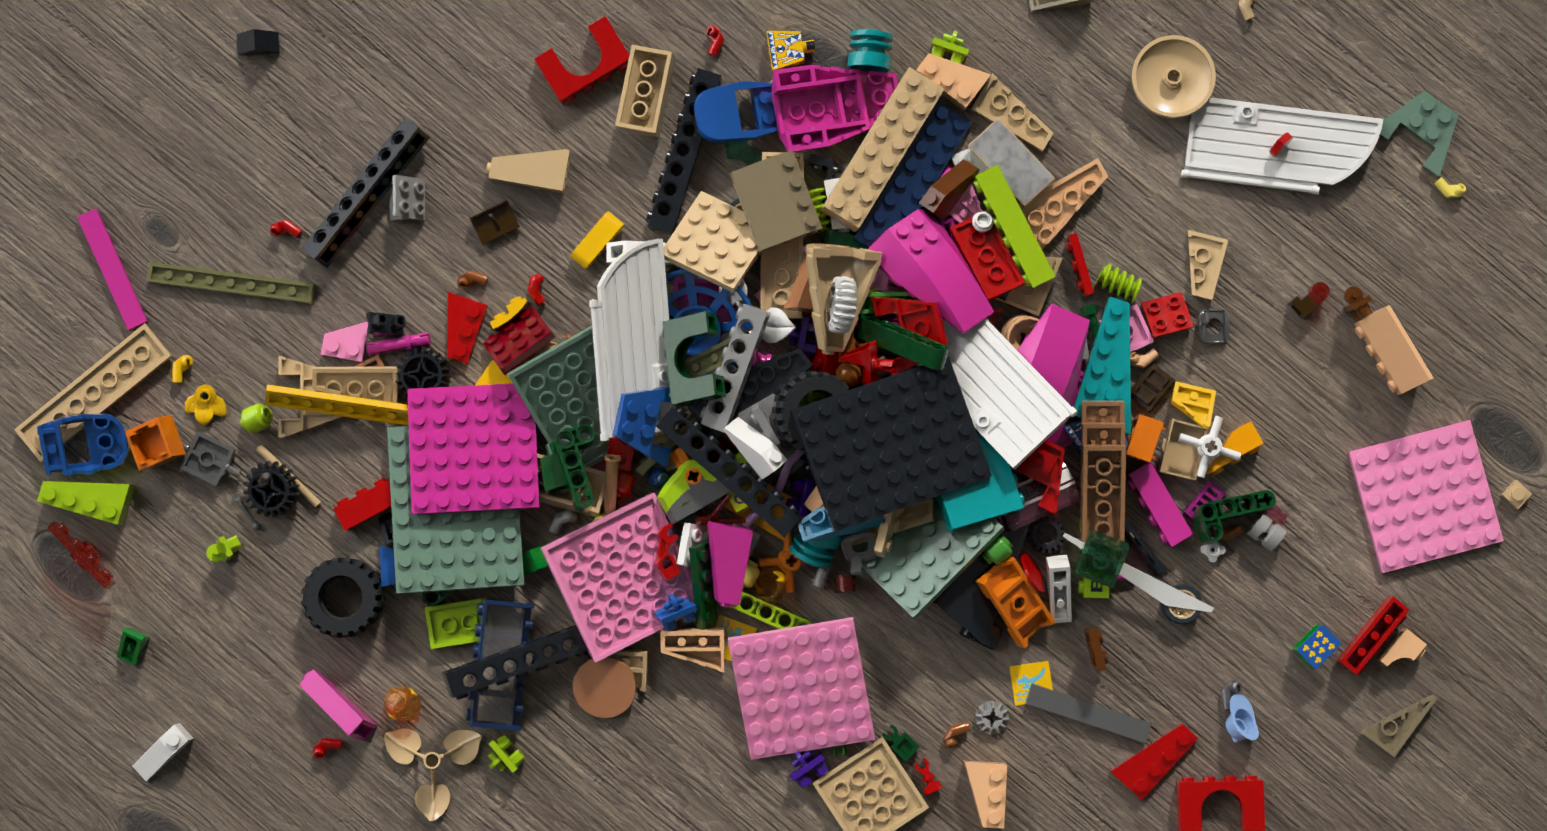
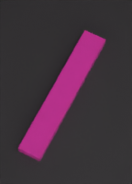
(112, 269)

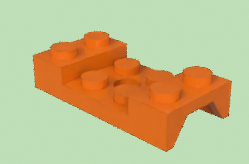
(1003, 586)

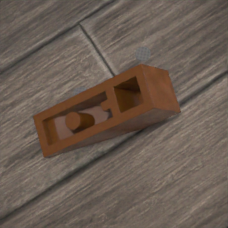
(948, 190)

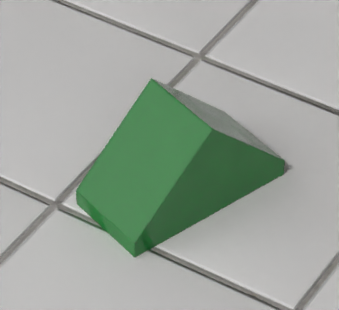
(533, 560)
(132, 645)

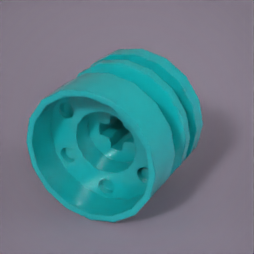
(870, 46)
(816, 553)

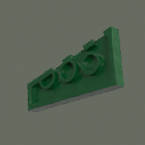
(703, 585)

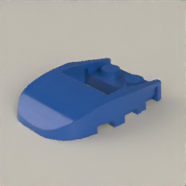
(719, 115)
(105, 442)

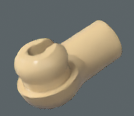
(1245, 7)

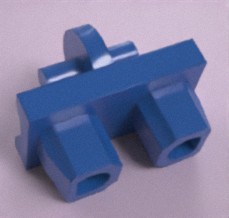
(675, 609)

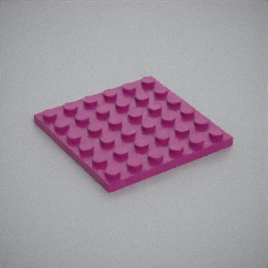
(471, 450)

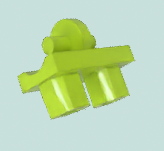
(940, 46)
(223, 549)
(499, 747)

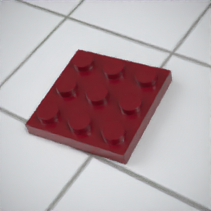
(518, 340)

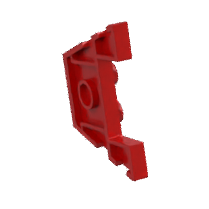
(916, 316)
(1045, 468)

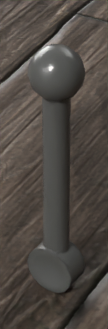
(237, 498)

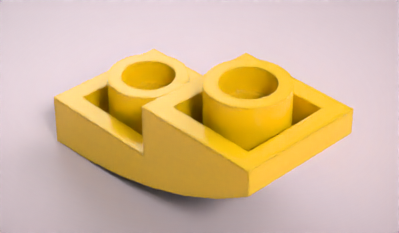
(515, 307)

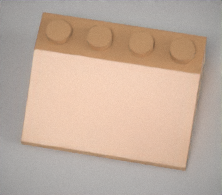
(1392, 350)

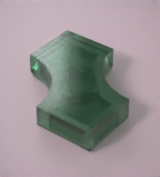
(743, 152)

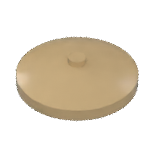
(1173, 76)

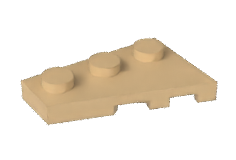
(1206, 260)

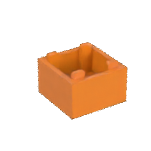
(1143, 438)
(155, 442)

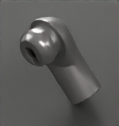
(1228, 691)

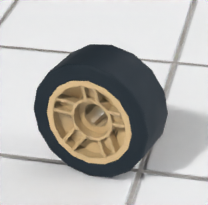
(1182, 615)

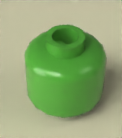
(998, 550)

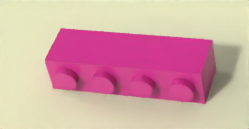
(1159, 504)

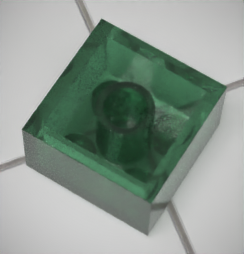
(1101, 558)

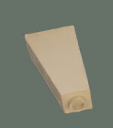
(533, 170)

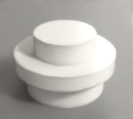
(982, 221)

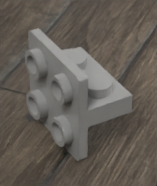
(407, 198)
(761, 418)

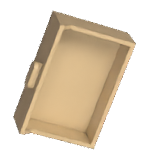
(1177, 457)

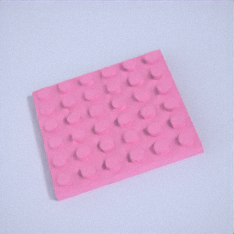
(1425, 496)
(612, 576)
(801, 688)

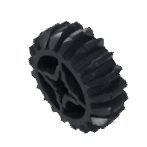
(422, 365)
(266, 505)

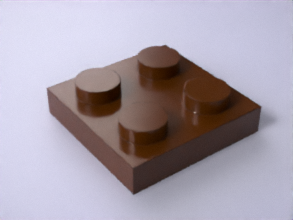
(1094, 640)

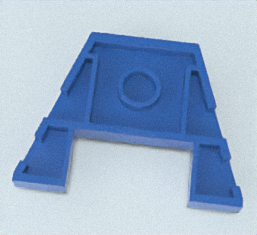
(638, 419)

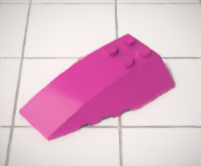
(827, 104)
(932, 268)
(1057, 352)

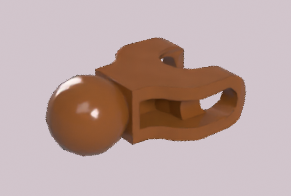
(848, 372)

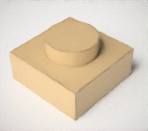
(1516, 494)

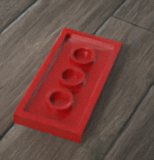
(987, 259)

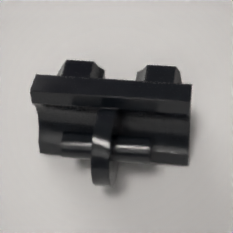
(385, 324)

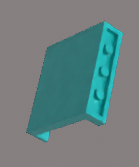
(984, 498)

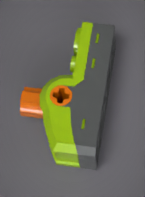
(683, 497)

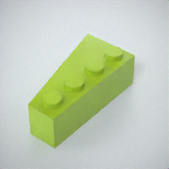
(95, 500)

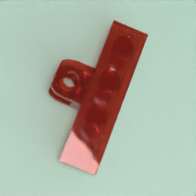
(83, 553)

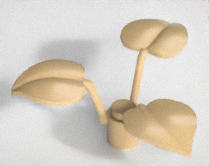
(462, 748)

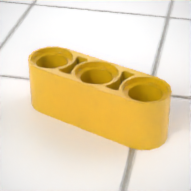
(596, 240)

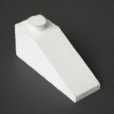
(755, 447)
(1059, 588)
(162, 751)

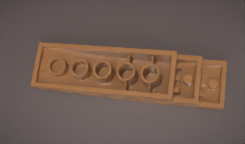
(1103, 468)

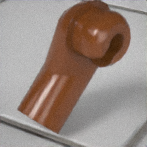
(470, 278)
(953, 731)

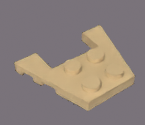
(307, 419)

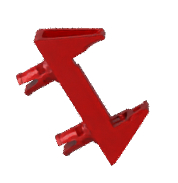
(867, 357)

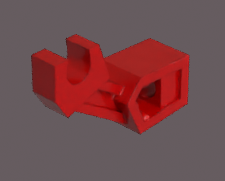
(664, 542)

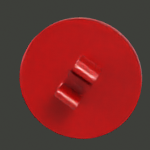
(1033, 573)

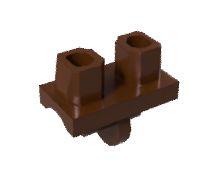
(1357, 304)

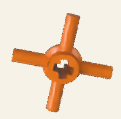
(780, 561)

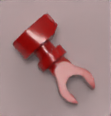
(929, 779)

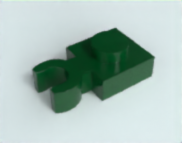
(903, 744)

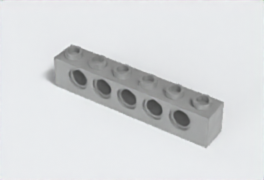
(759, 320)

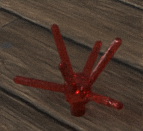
(713, 515)

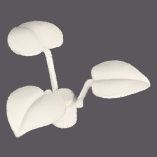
(778, 324)

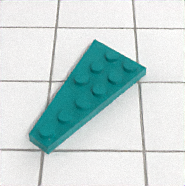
(1108, 366)

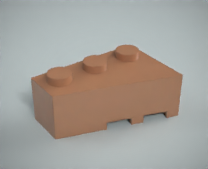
(800, 295)

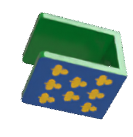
(1316, 646)

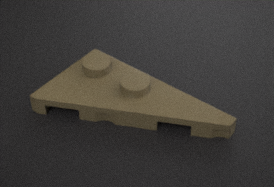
(1395, 729)

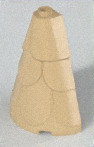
(823, 265)

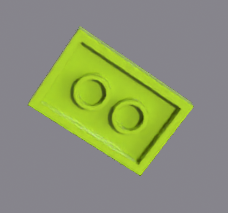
(452, 623)

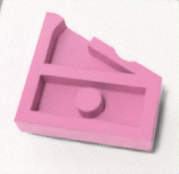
(966, 206)
(346, 343)

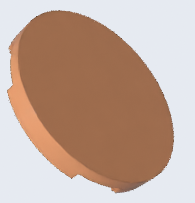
(604, 687)

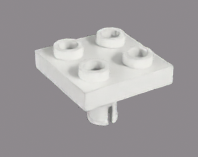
(691, 535)

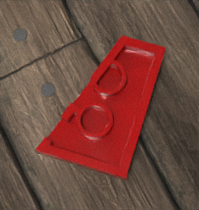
(463, 326)

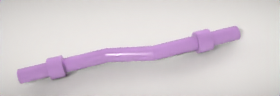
(780, 483)

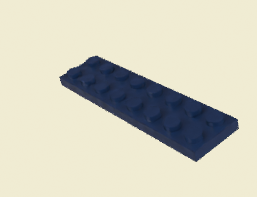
(915, 172)

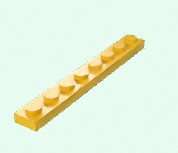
(336, 405)

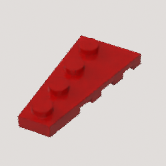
(1149, 765)

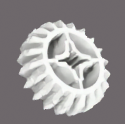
(841, 304)

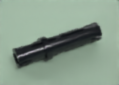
(1157, 568)

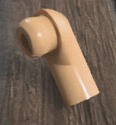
(1143, 361)

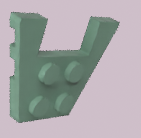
(1428, 121)

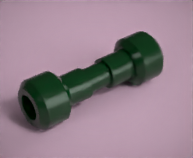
(1090, 312)

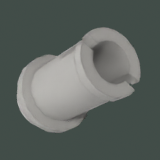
(821, 577)

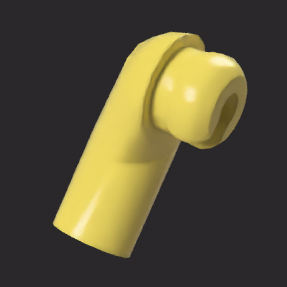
(1450, 191)

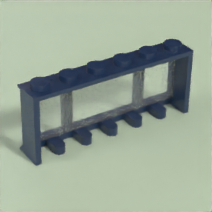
(499, 628)

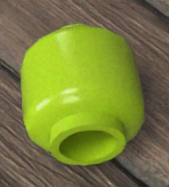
(256, 418)

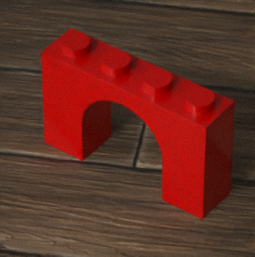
(567, 85)
(1193, 792)

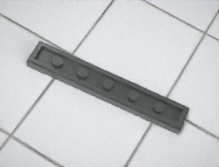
(1088, 713)

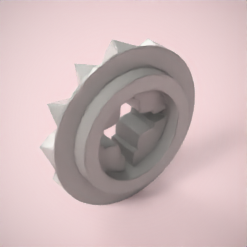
(986, 709)

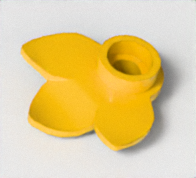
(205, 408)

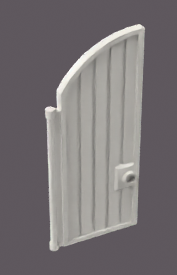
(1234, 139)
(629, 330)
(1004, 392)

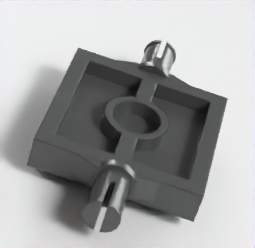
(208, 459)

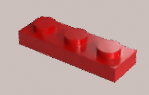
(1078, 265)

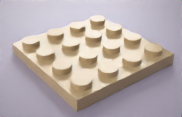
(713, 242)
(871, 791)

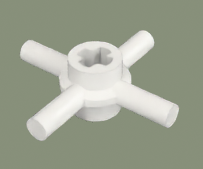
(1216, 442)

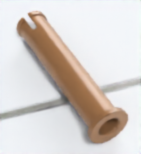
(611, 480)

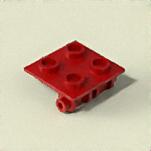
(1167, 315)

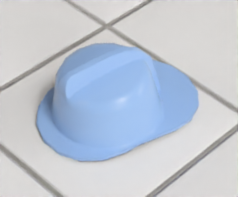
(1241, 721)

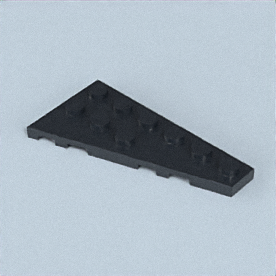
(763, 380)

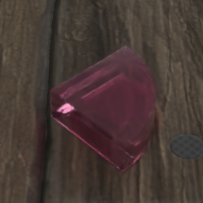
(1277, 513)

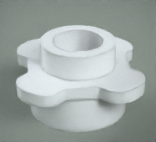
(1212, 556)

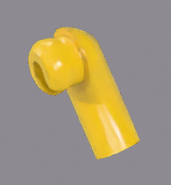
(179, 367)

